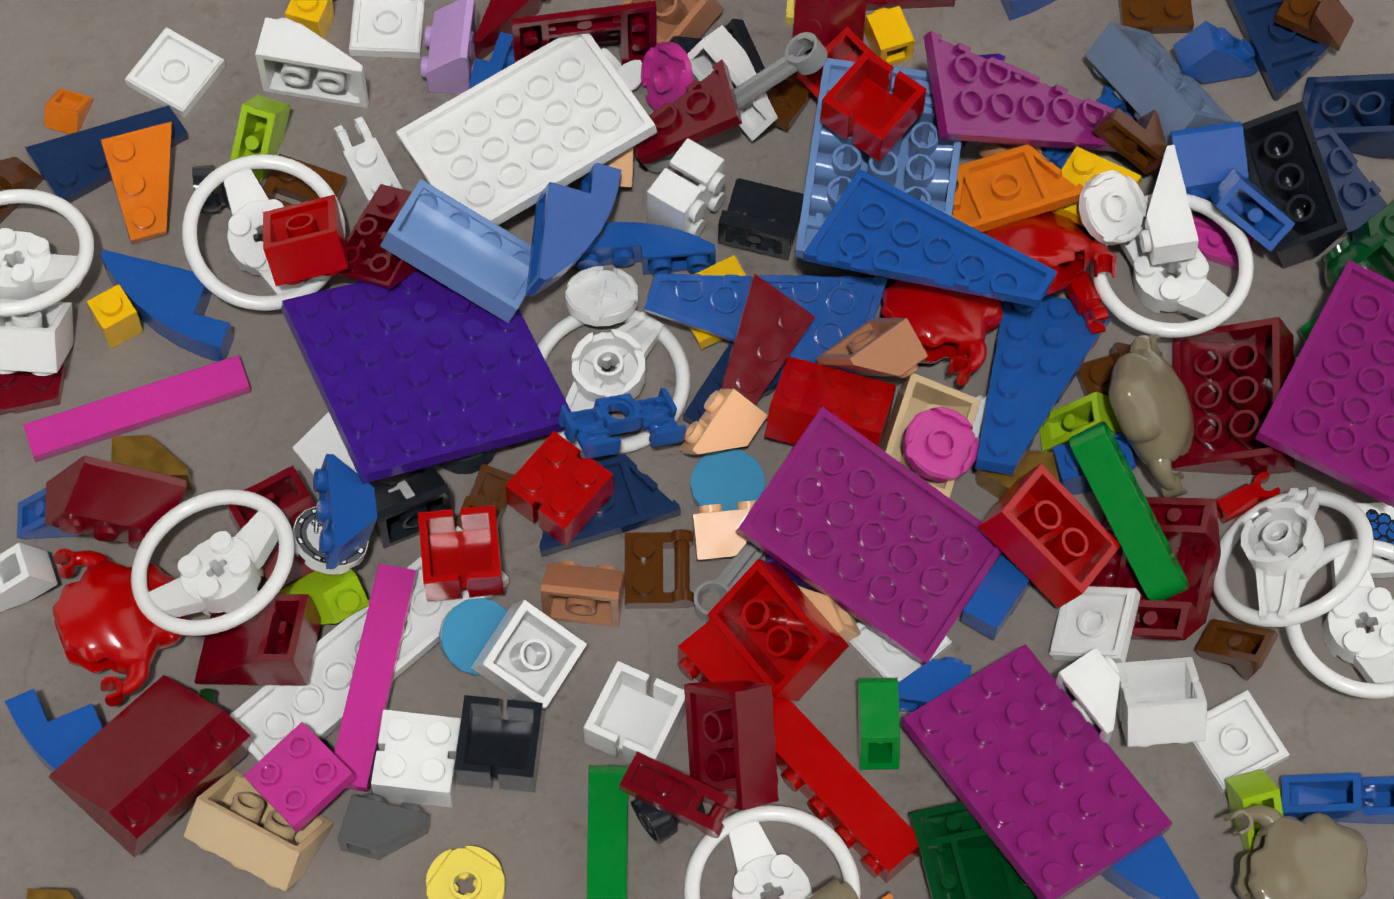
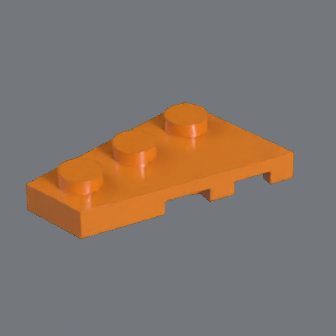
(141, 179)

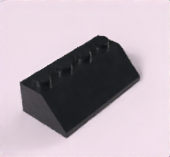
(1292, 173)

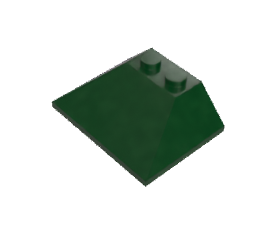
(962, 857)

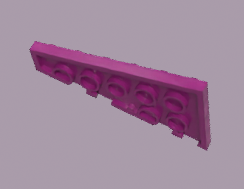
(1004, 104)

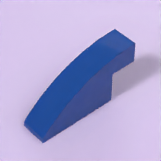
(568, 224)
(171, 304)
(54, 739)
(1151, 874)

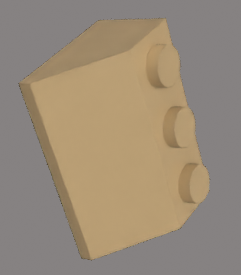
(914, 397)
(251, 834)

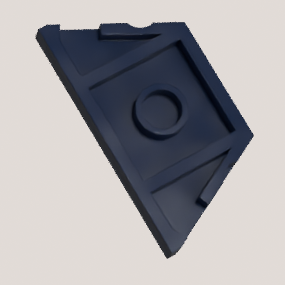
(1279, 51)
(631, 506)

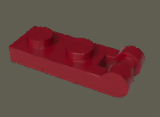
(676, 794)

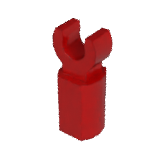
(1088, 302)
(1244, 498)

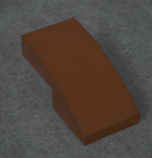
(789, 100)
(487, 491)

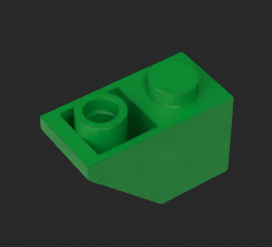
(878, 724)

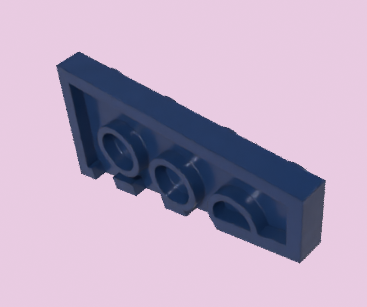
(77, 162)

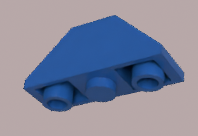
(344, 509)

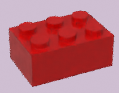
(808, 386)
(1049, 536)
(777, 630)

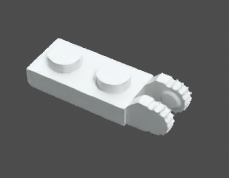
(366, 160)

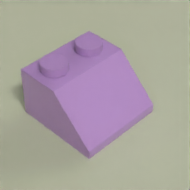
(450, 48)

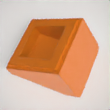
(66, 111)

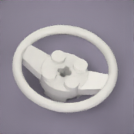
(247, 206)
(28, 265)
(1187, 292)
(626, 351)
(1284, 547)
(220, 571)
(1368, 652)
(756, 861)

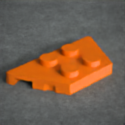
(1010, 188)

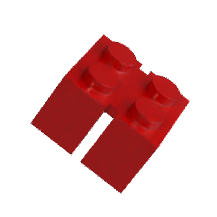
(866, 108)
(563, 486)
(463, 558)

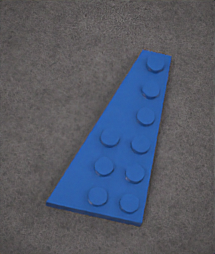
(905, 239)
(717, 301)
(1031, 370)

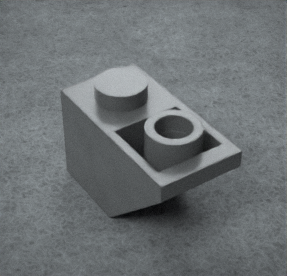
(378, 828)

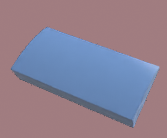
(461, 250)

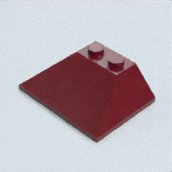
(628, 25)
(1195, 540)

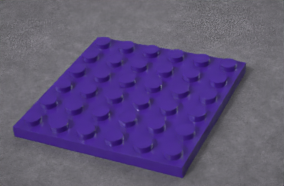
(421, 373)

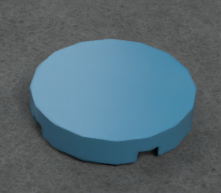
(726, 479)
(467, 631)

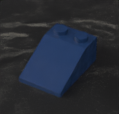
(1356, 109)

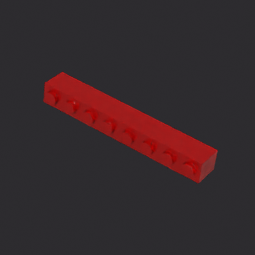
(812, 764)

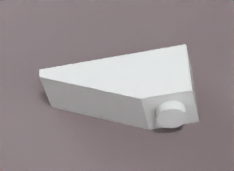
(720, 45)
(1169, 220)
(24, 575)

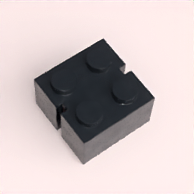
(499, 748)

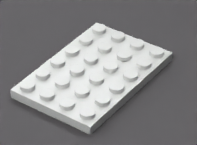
(528, 128)

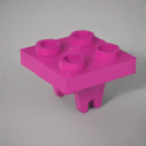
(299, 777)

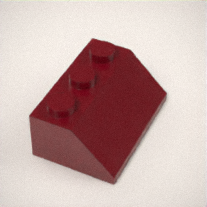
(829, 18)
(110, 500)
(733, 739)

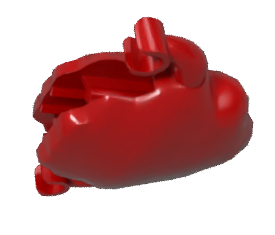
(1057, 244)
(945, 322)
(103, 623)

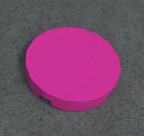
(665, 73)
(940, 444)

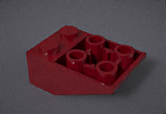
(366, 257)
(293, 498)
(266, 649)

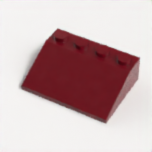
(1231, 386)
(152, 762)

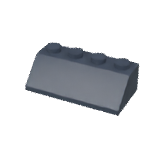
(1152, 80)

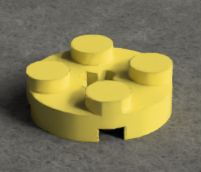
(462, 864)

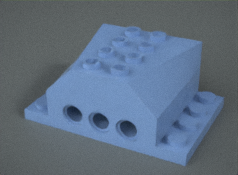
(916, 164)

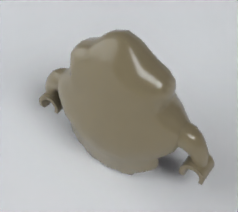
(1153, 410)
(1300, 857)

